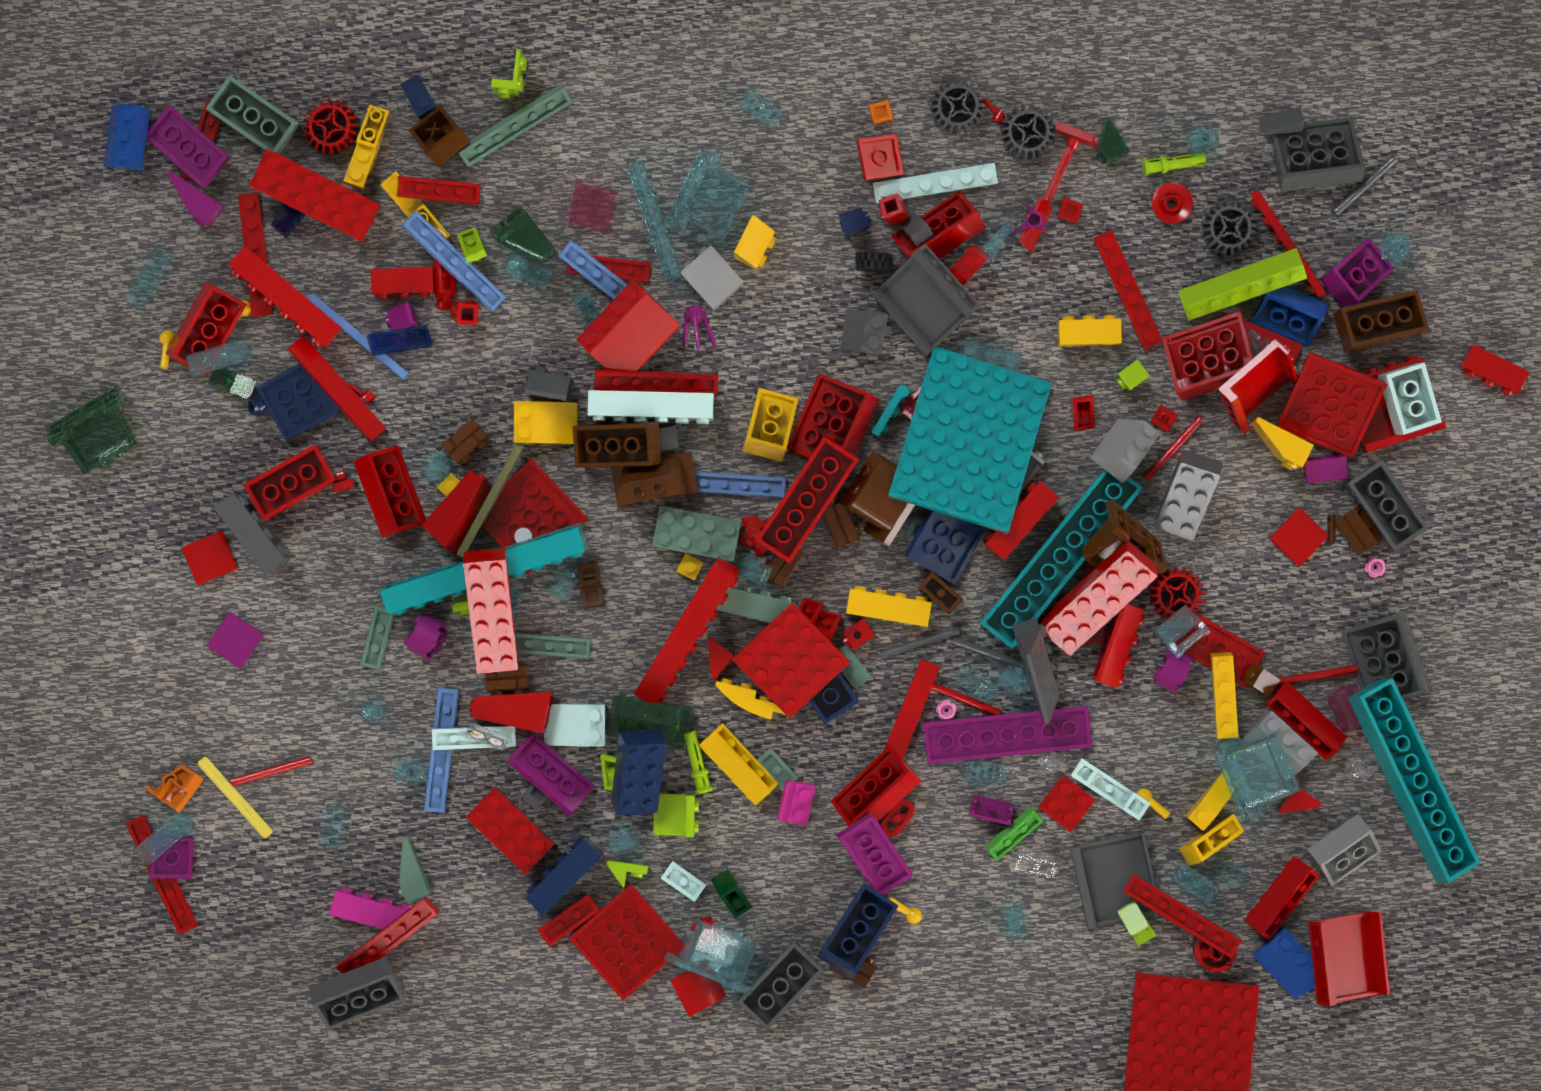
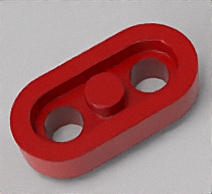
(898, 818)

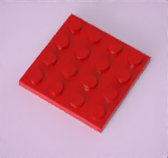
(1331, 404)
(533, 503)
(791, 660)
(626, 941)

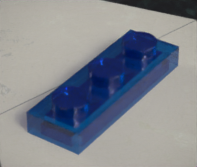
(399, 340)

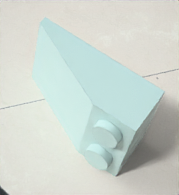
(576, 725)

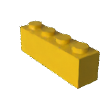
(887, 607)
(1224, 695)
(738, 764)

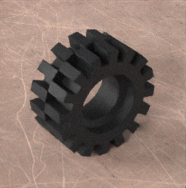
(874, 262)

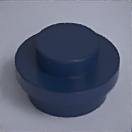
(256, 406)

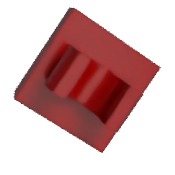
(1164, 418)
(343, 482)

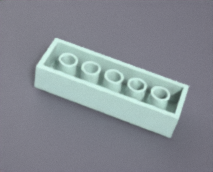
(650, 405)

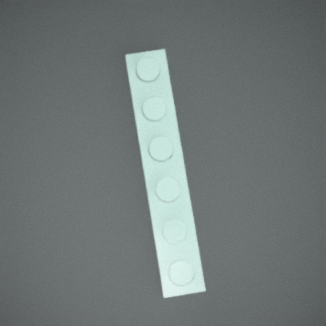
(937, 182)

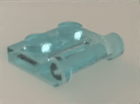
(1178, 626)

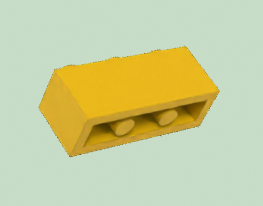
(1089, 331)

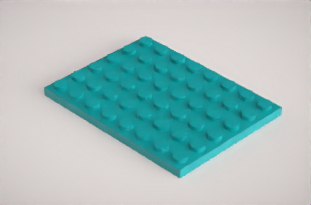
(970, 440)

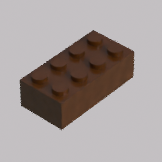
(1381, 321)
(617, 444)

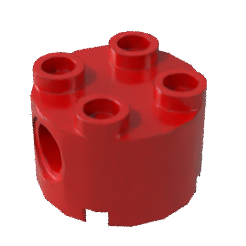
(1210, 957)

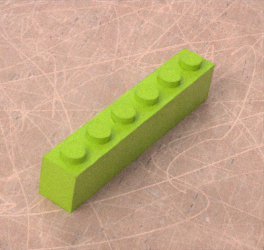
(1242, 284)

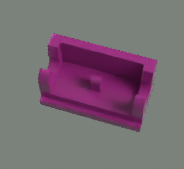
(1325, 468)
(991, 809)

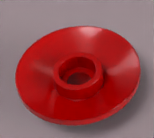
(1176, 193)

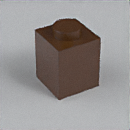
(1260, 680)

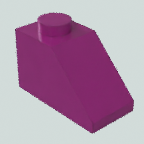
(401, 317)

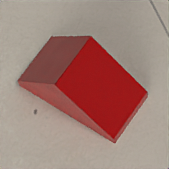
(1082, 412)
(718, 656)
(1297, 802)

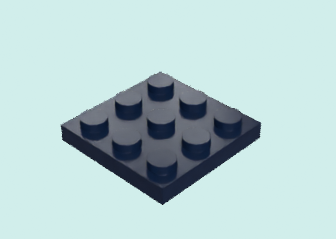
(296, 402)
(944, 545)

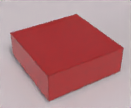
(1070, 210)

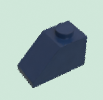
(418, 96)
(854, 222)

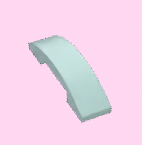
(1110, 789)

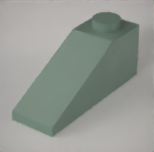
(412, 877)

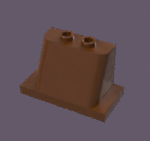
(643, 483)
(870, 499)
(1118, 529)

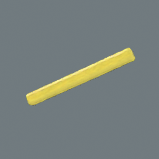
(235, 797)

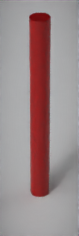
(1173, 448)
(1319, 674)
(965, 699)
(271, 771)

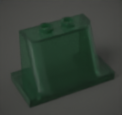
(523, 236)
(94, 431)
(637, 715)

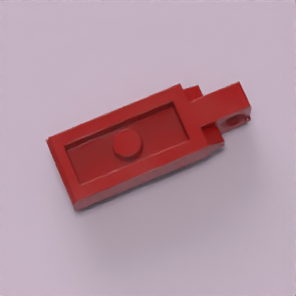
(443, 286)

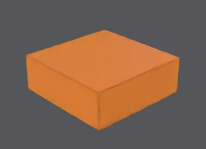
(880, 112)

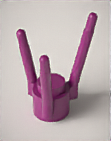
(1031, 220)
(695, 315)

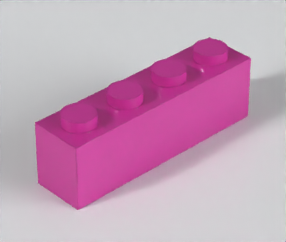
(365, 908)

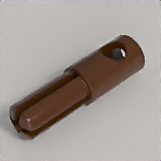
(1331, 528)

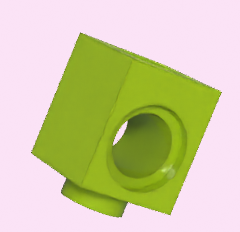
(1131, 376)

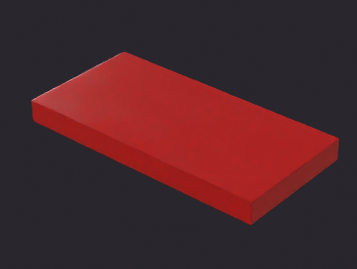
(1222, 641)

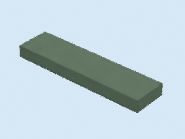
(553, 645)

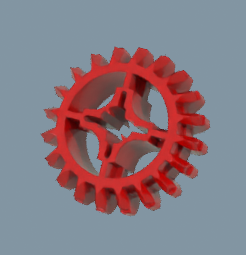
(334, 119)
(1166, 609)

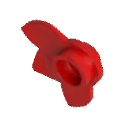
(748, 536)

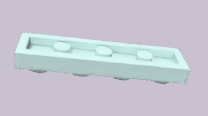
(455, 738)

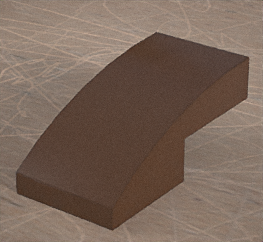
(590, 585)

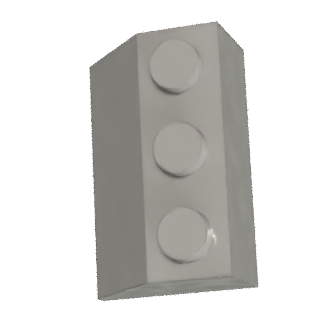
(1124, 447)
(1297, 750)
(1344, 850)

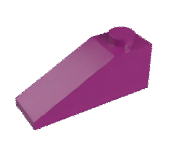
(197, 203)

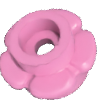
(1375, 572)
(951, 710)

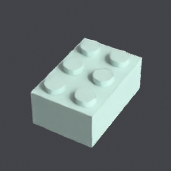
(1410, 398)

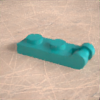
(890, 411)

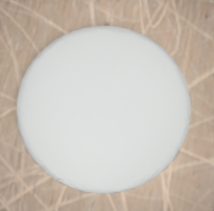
(522, 534)

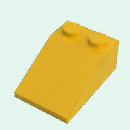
(754, 243)
(544, 422)
(770, 425)
(1285, 446)

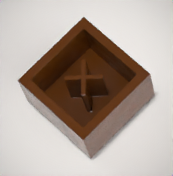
(439, 136)

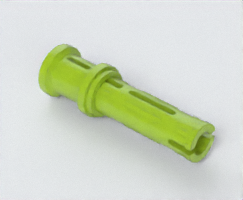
(1165, 163)
(699, 771)

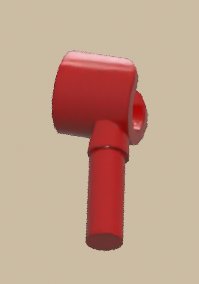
(999, 114)
(367, 396)

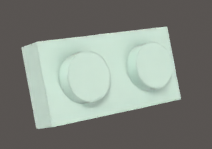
(683, 881)

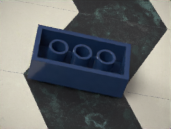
(833, 699)
(638, 772)
(564, 875)
(857, 931)

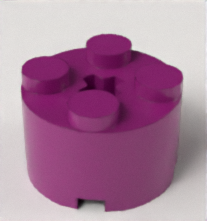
(427, 636)
(1173, 671)

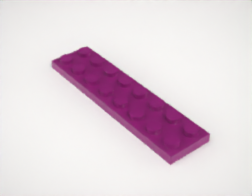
(1006, 735)

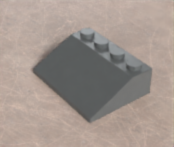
(1318, 156)
(1387, 651)
(1038, 666)

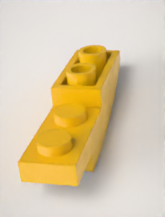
(367, 147)
(409, 206)
(745, 698)

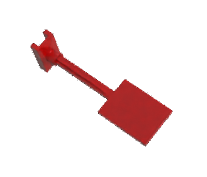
(1075, 136)

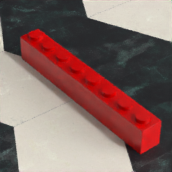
(687, 630)

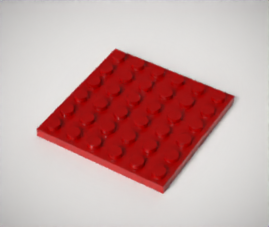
(1190, 1034)

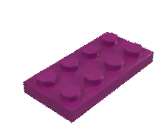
(187, 146)
(551, 774)
(874, 854)

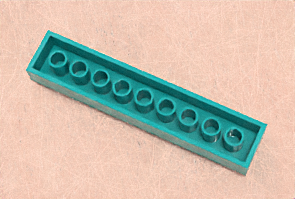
(1056, 557)
(450, 579)
(1414, 780)

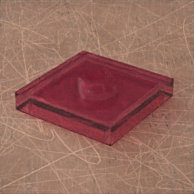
(592, 207)

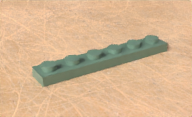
(515, 125)

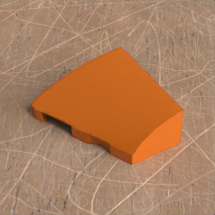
(177, 787)

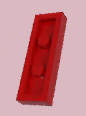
(568, 920)

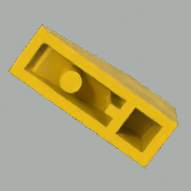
(1209, 803)
(1211, 840)

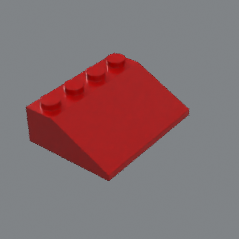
(628, 330)
(1208, 355)
(832, 411)

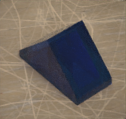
(287, 220)

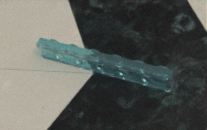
(651, 215)

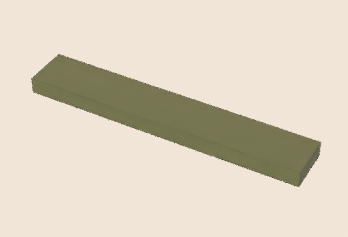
(491, 500)

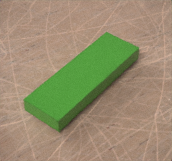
(1013, 833)

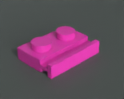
(796, 802)

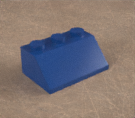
(126, 137)
(1290, 314)
(1287, 962)

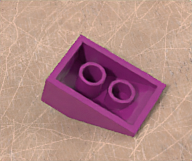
(1356, 273)

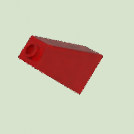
(458, 511)
(520, 710)

